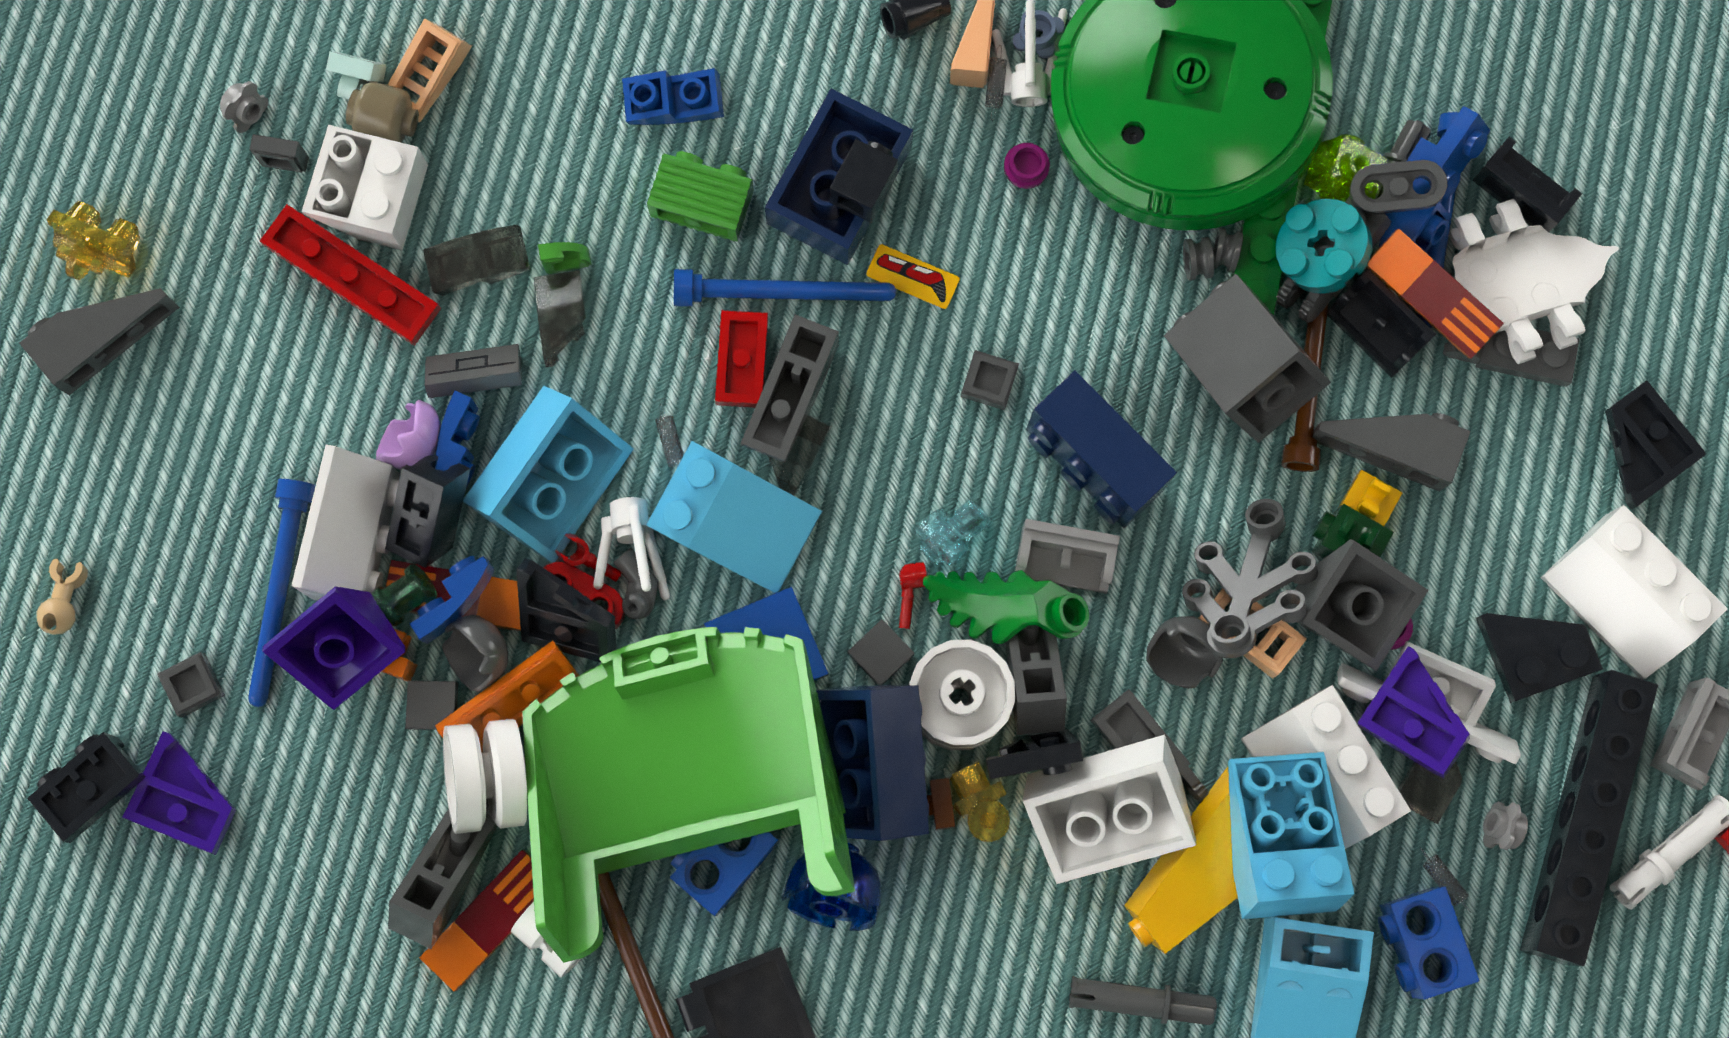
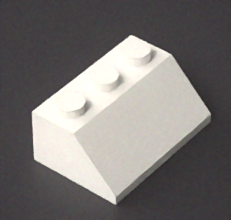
(346, 524)
(1633, 592)
(1359, 782)
(1110, 810)

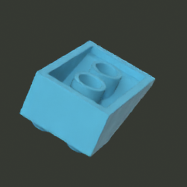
(734, 517)

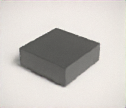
(279, 153)
(989, 380)
(880, 653)
(191, 684)
(429, 703)

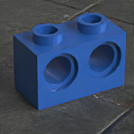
(733, 869)
(1439, 937)

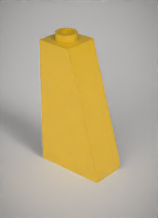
(1190, 883)

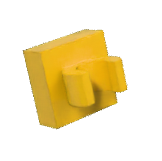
(1371, 497)

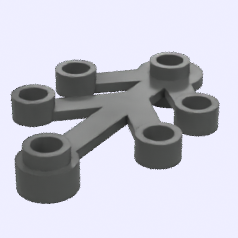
(1265, 524)

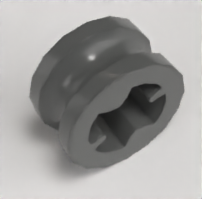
(1227, 249)
(1198, 258)

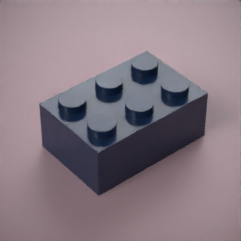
(802, 196)
(1098, 450)
(878, 759)

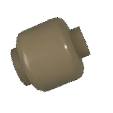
(382, 112)

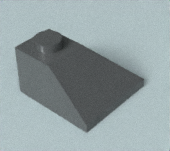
(1359, 603)

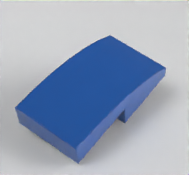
(672, 99)
(458, 424)
(464, 586)

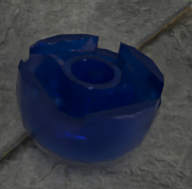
(857, 907)

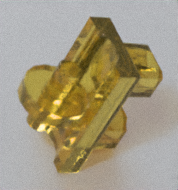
(89, 247)
(978, 799)

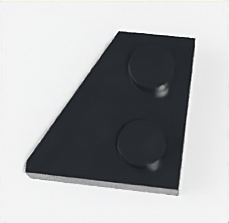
(1537, 653)

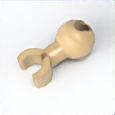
(58, 608)

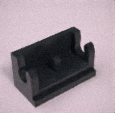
(1514, 177)
(1380, 323)
(426, 510)

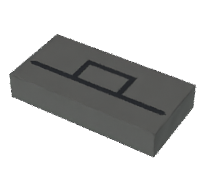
(473, 371)

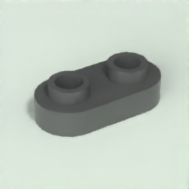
(1397, 186)

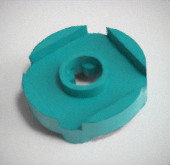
(1305, 227)

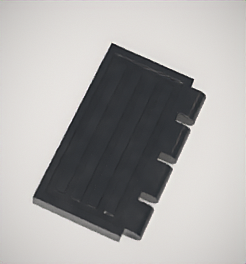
(747, 1001)

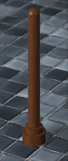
(1302, 450)
(632, 959)

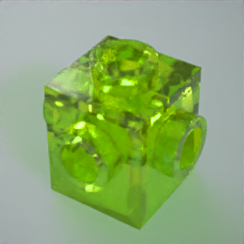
(1337, 164)

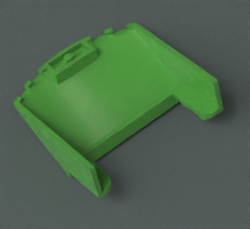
(671, 755)

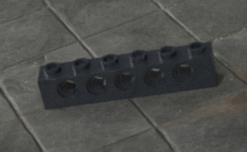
(1589, 818)

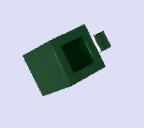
(1347, 524)

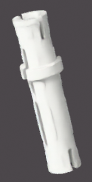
(1664, 860)

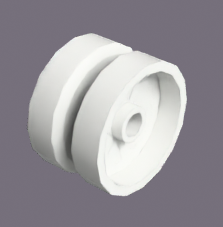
(984, 678)
(490, 775)

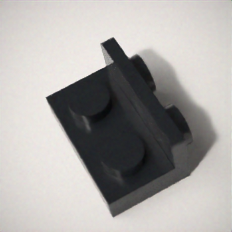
(86, 786)

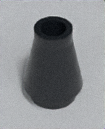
(908, 17)

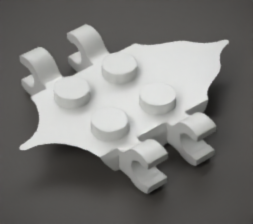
(1527, 276)

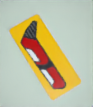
(913, 276)

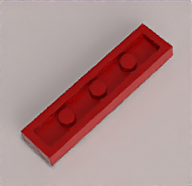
(350, 274)

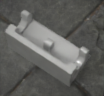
(1067, 555)
(1694, 734)

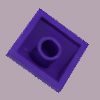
(337, 645)

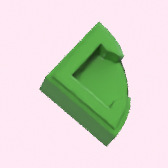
(563, 256)

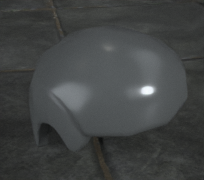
(476, 651)
(1182, 653)

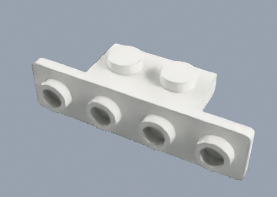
(1464, 691)

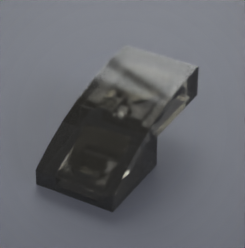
(476, 258)

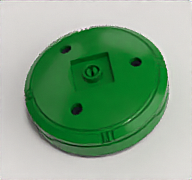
(1191, 105)

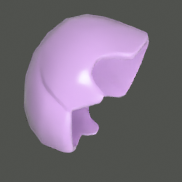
(410, 439)

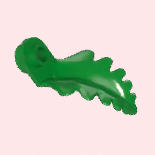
(1007, 605)

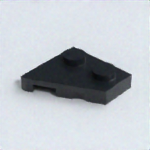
(1648, 443)
(562, 614)
(1032, 752)

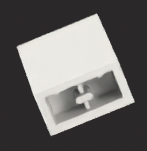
(366, 186)

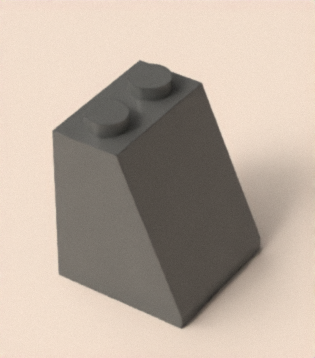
(1246, 358)

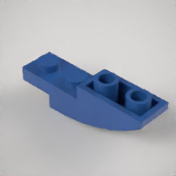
(1458, 145)

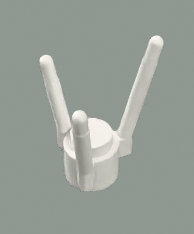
(1029, 82)
(628, 522)

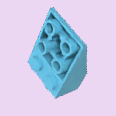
(1286, 837)
(1310, 980)

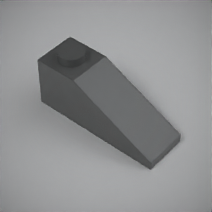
(86, 339)
(791, 388)
(1410, 446)
(1038, 681)
(437, 881)

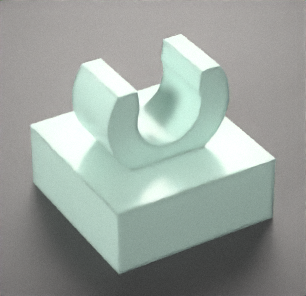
(355, 72)

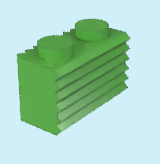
(700, 195)

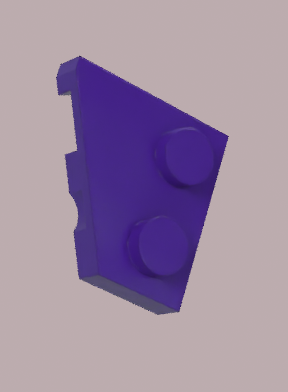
(1415, 717)
(180, 799)

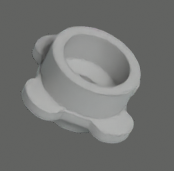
(243, 105)
(1505, 826)

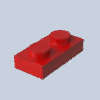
(741, 358)

